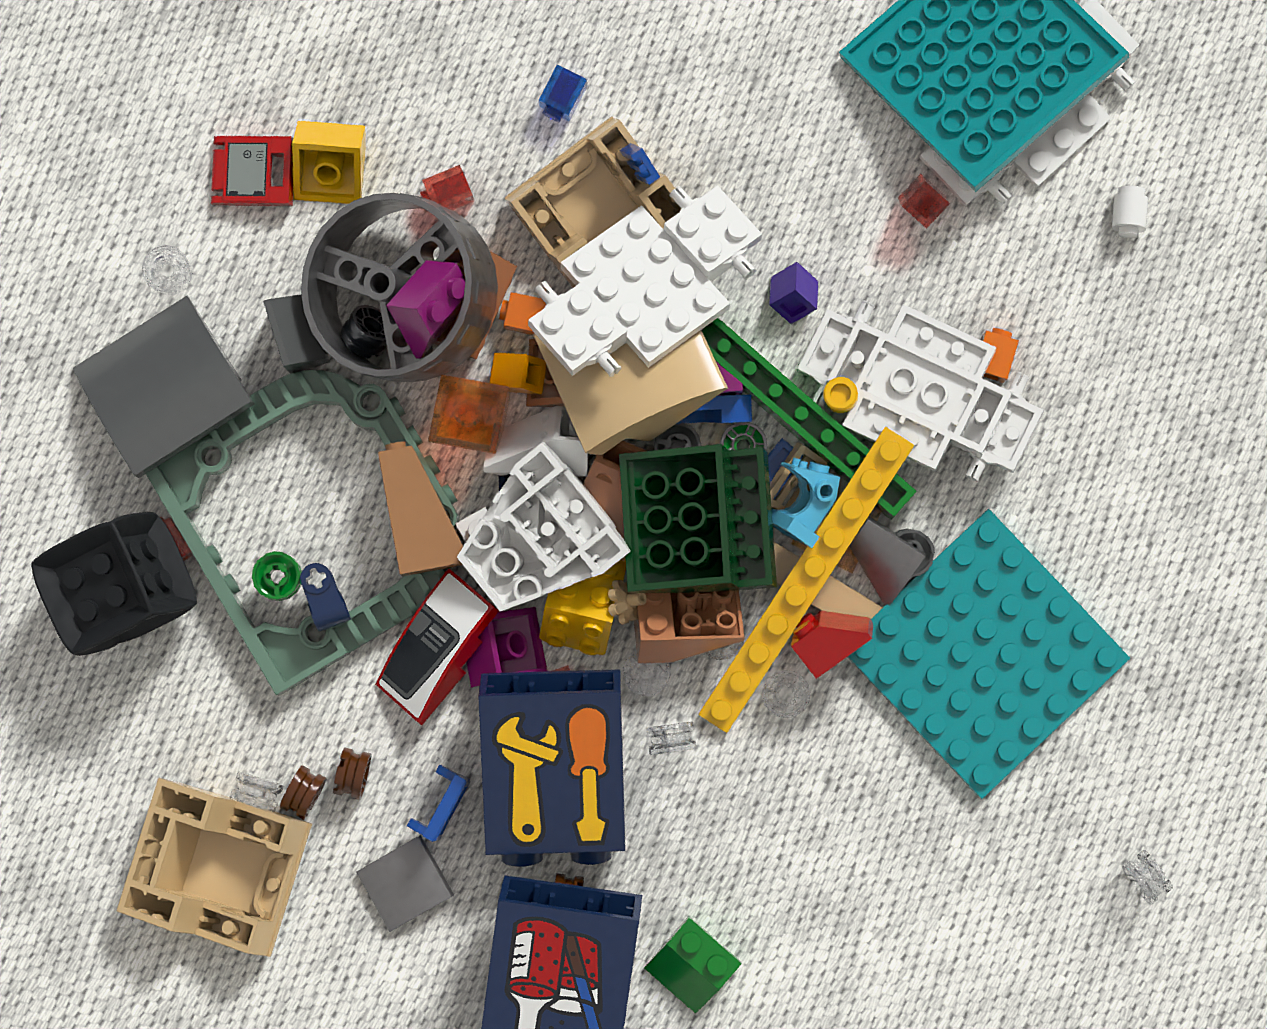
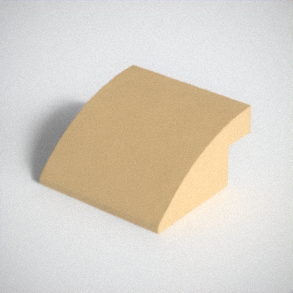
(637, 399)

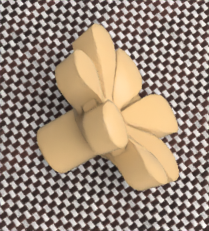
(625, 602)

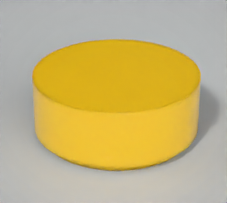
(840, 394)

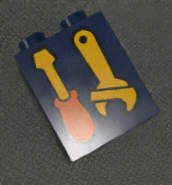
(552, 765)

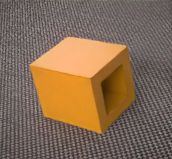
(518, 372)

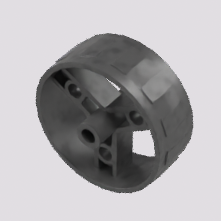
(332, 265)

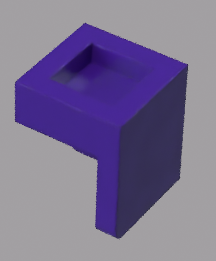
(793, 293)

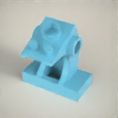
(811, 506)

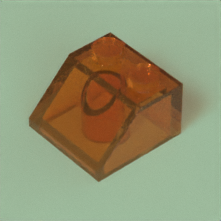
(469, 414)

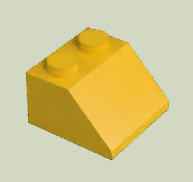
(328, 161)

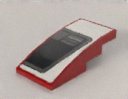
(435, 647)

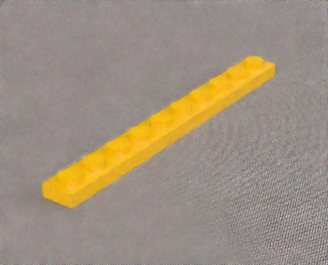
(806, 579)

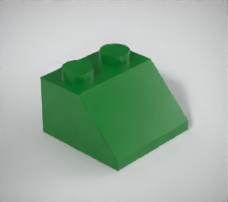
(692, 965)

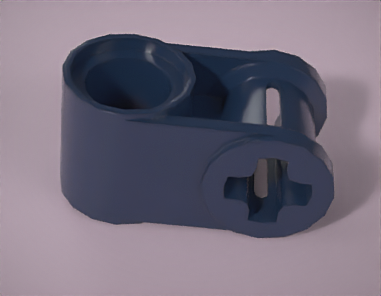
(324, 603)

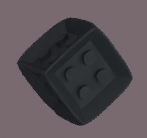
(113, 583)

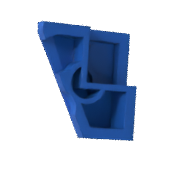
(723, 410)

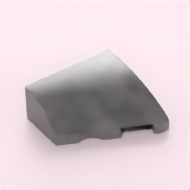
(885, 558)

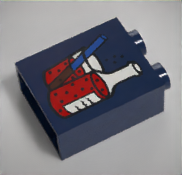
(560, 956)

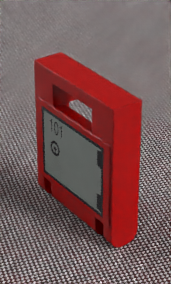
(245, 171)

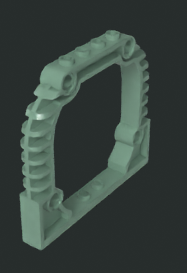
(282, 652)

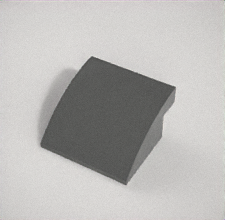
(162, 387)

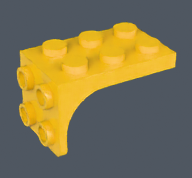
(580, 613)

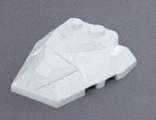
(540, 534)

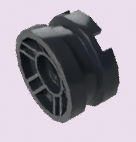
(364, 332)

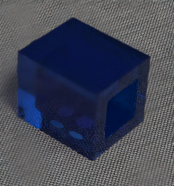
(562, 94)

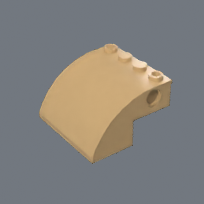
(587, 193)
(214, 867)

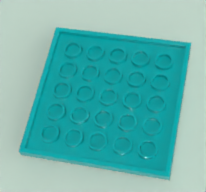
(983, 73)
(986, 654)

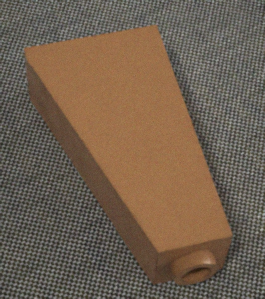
(418, 519)

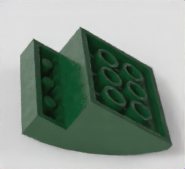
(697, 520)

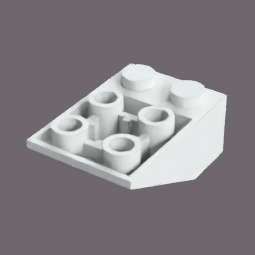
(548, 426)

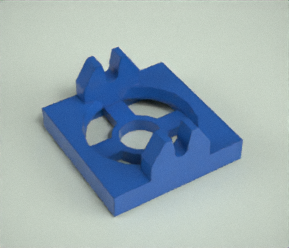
(446, 807)

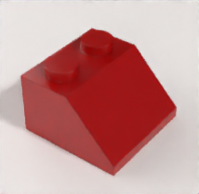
(829, 638)

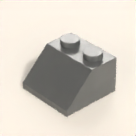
(292, 334)

